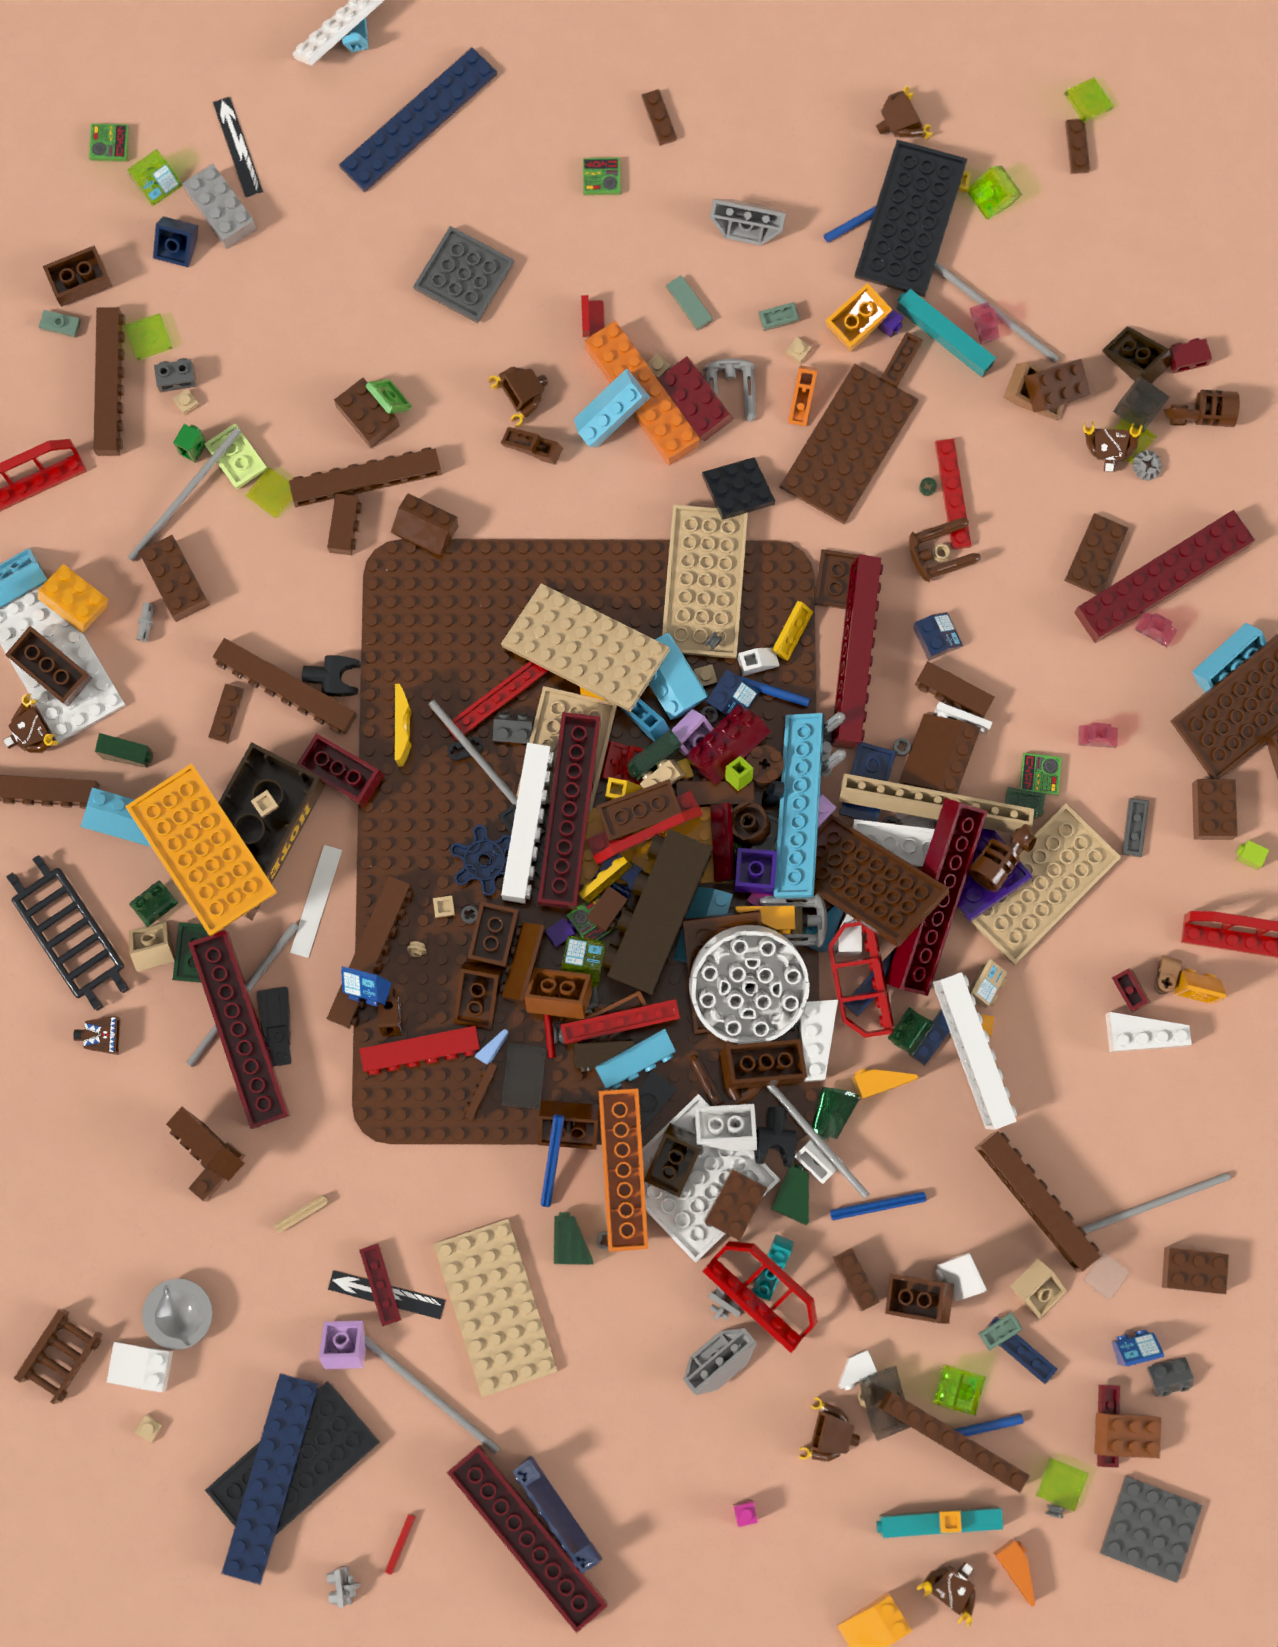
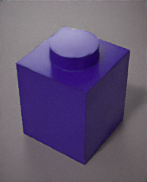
(891, 323)
(559, 932)

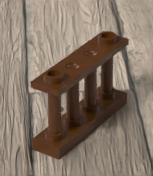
(50, 1338)

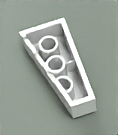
(1141, 1033)
(816, 1037)

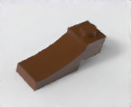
(532, 444)

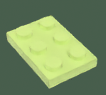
(239, 461)

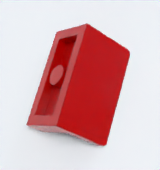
(591, 316)

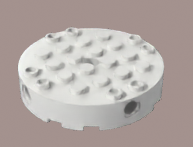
(744, 957)

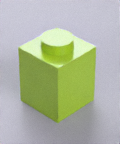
(739, 773)
(1251, 854)

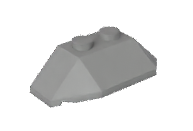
(746, 220)
(719, 1360)

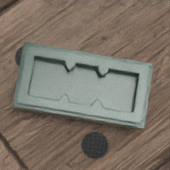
(778, 316)
(59, 323)
(1000, 1331)

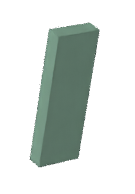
(689, 302)

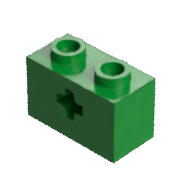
(189, 442)

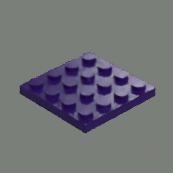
(975, 898)

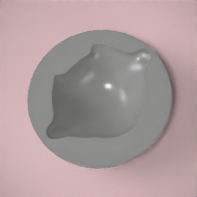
(177, 1314)

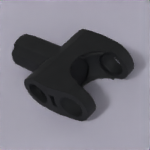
(331, 675)
(776, 1137)

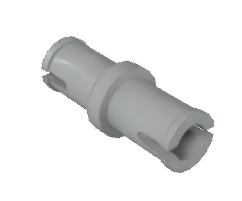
(145, 622)

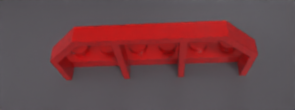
(43, 479)
(603, 849)
(1228, 939)
(878, 982)
(755, 1306)

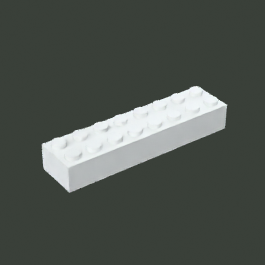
(526, 823)
(974, 1051)

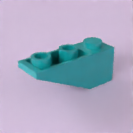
(766, 1280)

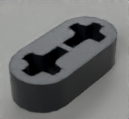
(463, 754)
(773, 793)

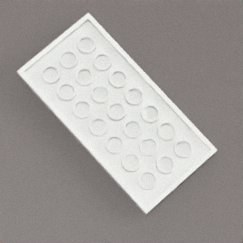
(97, 698)

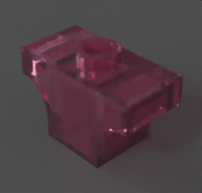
(985, 322)
(1156, 628)
(1097, 735)

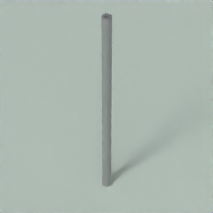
(1002, 317)
(185, 493)
(475, 754)
(250, 984)
(819, 1141)
(1157, 1202)
(431, 1395)

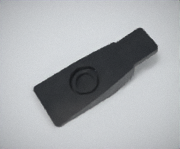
(276, 1023)
(652, 1097)

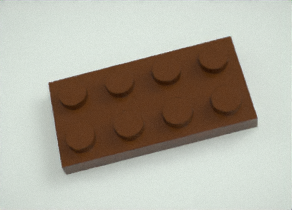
(1096, 554)
(638, 810)

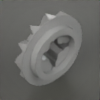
(1139, 466)

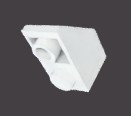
(757, 660)
(855, 1368)

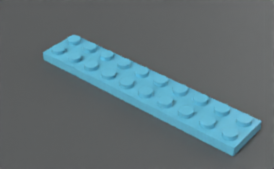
(799, 806)

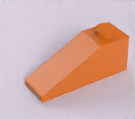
(802, 395)
(1016, 1565)

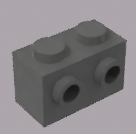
(175, 375)

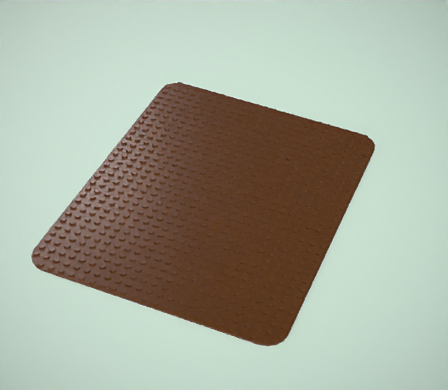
(440, 637)

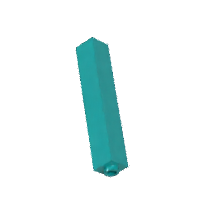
(945, 332)
(929, 1524)

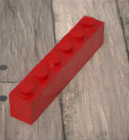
(420, 1049)

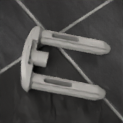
(729, 366)
(828, 761)
(818, 920)

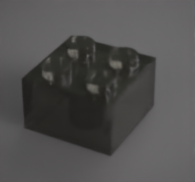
(1141, 403)

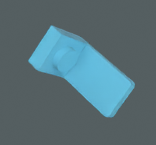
(357, 38)

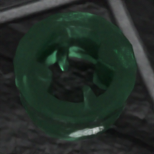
(930, 481)

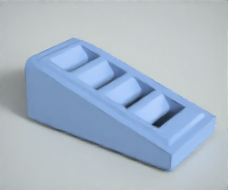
(489, 1051)

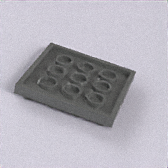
(463, 274)
(1150, 1529)

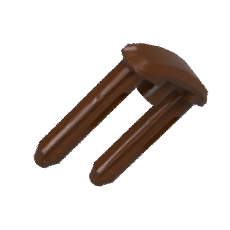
(920, 557)
(735, 1094)

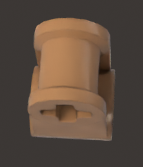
(1168, 970)

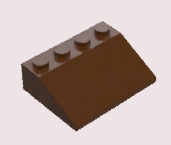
(939, 754)

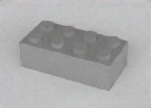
(219, 206)

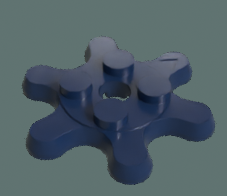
(470, 856)

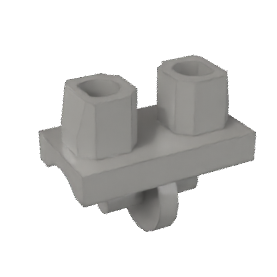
(718, 1296)
(344, 1586)

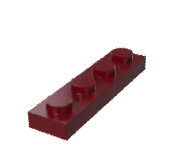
(722, 842)
(380, 1285)
(1108, 1403)

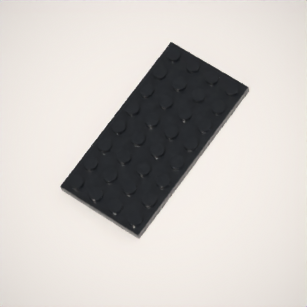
(910, 218)
(330, 1447)

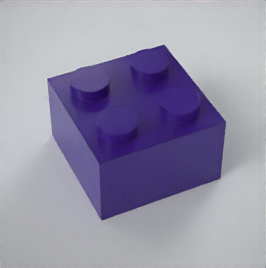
(755, 871)

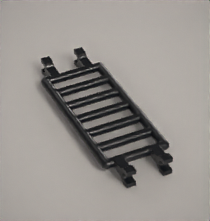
(49, 875)

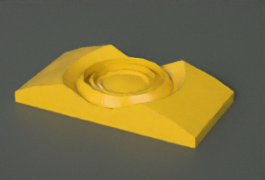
(402, 726)

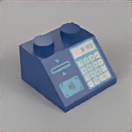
(364, 986)
(1137, 1348)

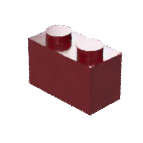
(1190, 355)
(1131, 990)

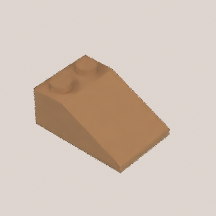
(1018, 393)

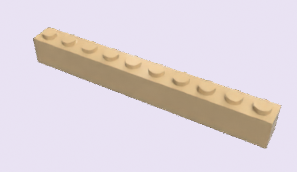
(928, 802)

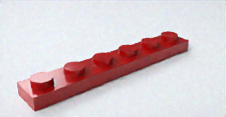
(952, 490)
(498, 697)
(619, 1021)

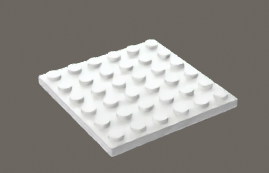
(685, 1215)

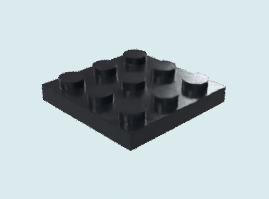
(738, 488)

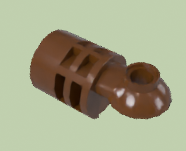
(1210, 409)
(999, 860)

